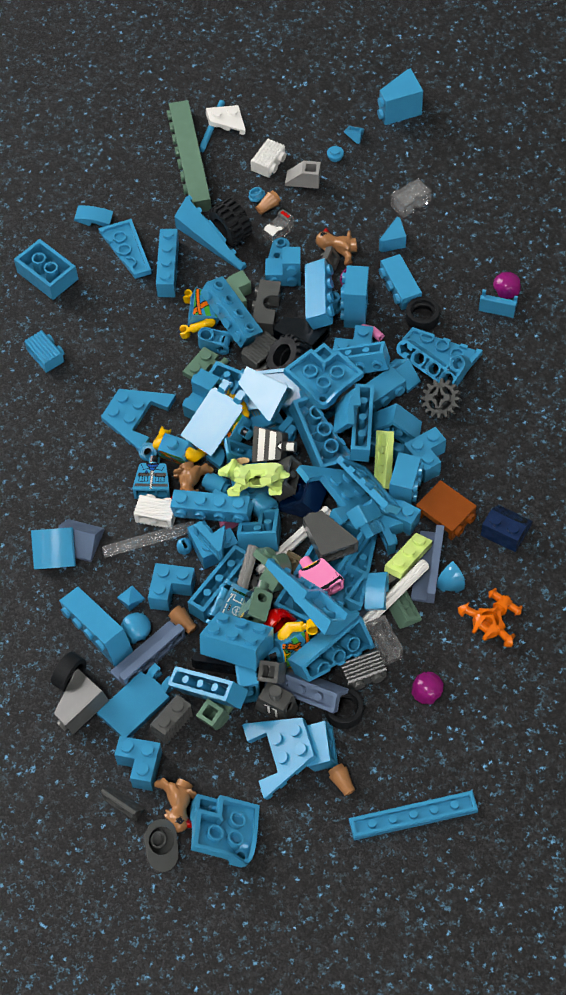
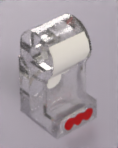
(279, 226)

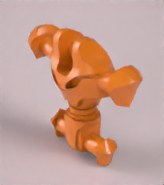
(490, 619)

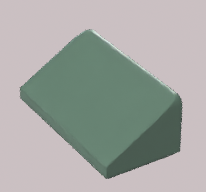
(404, 611)

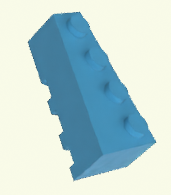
(317, 434)
(96, 625)

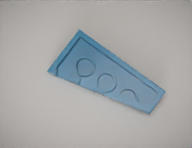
(127, 246)
(442, 348)
(370, 484)

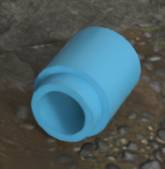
(214, 481)

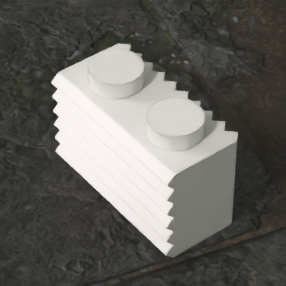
(268, 158)
(154, 511)

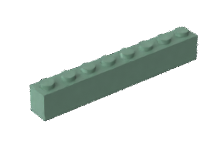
(188, 154)

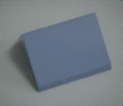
(85, 538)

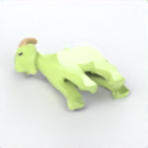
(253, 476)

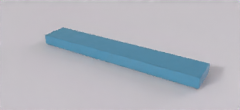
(413, 815)

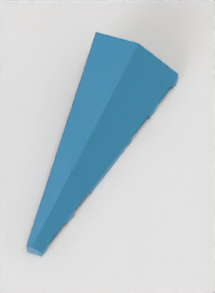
(198, 227)
(356, 576)
(323, 610)

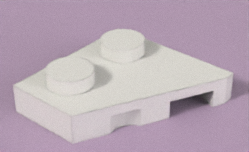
(226, 118)

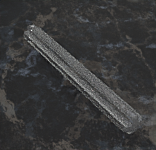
(146, 539)

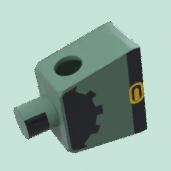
(256, 603)

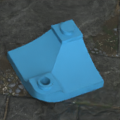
(323, 375)
(224, 828)

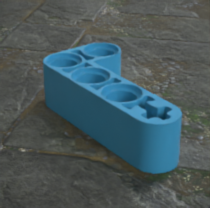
(430, 360)

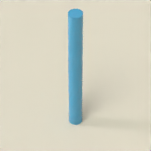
(209, 131)

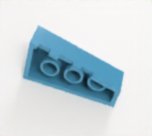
(330, 650)

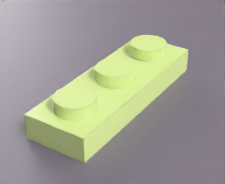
(384, 457)
(408, 556)

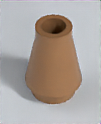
(268, 202)
(180, 616)
(340, 777)

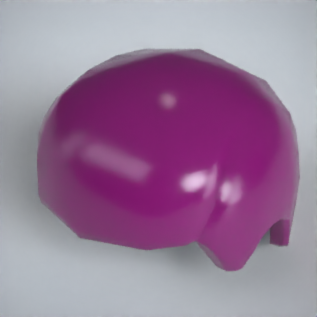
(507, 285)
(427, 687)

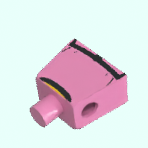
(321, 574)

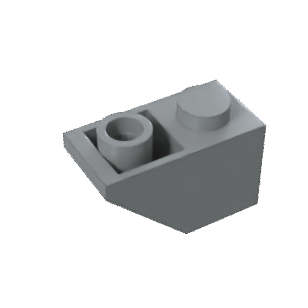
(304, 174)

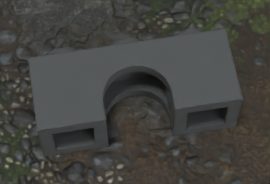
(266, 294)

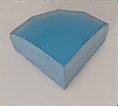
(451, 579)

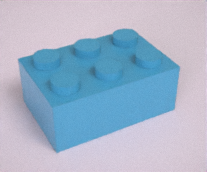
(46, 269)
(354, 296)
(236, 640)

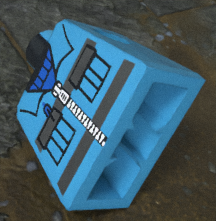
(152, 479)

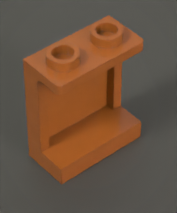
(448, 509)

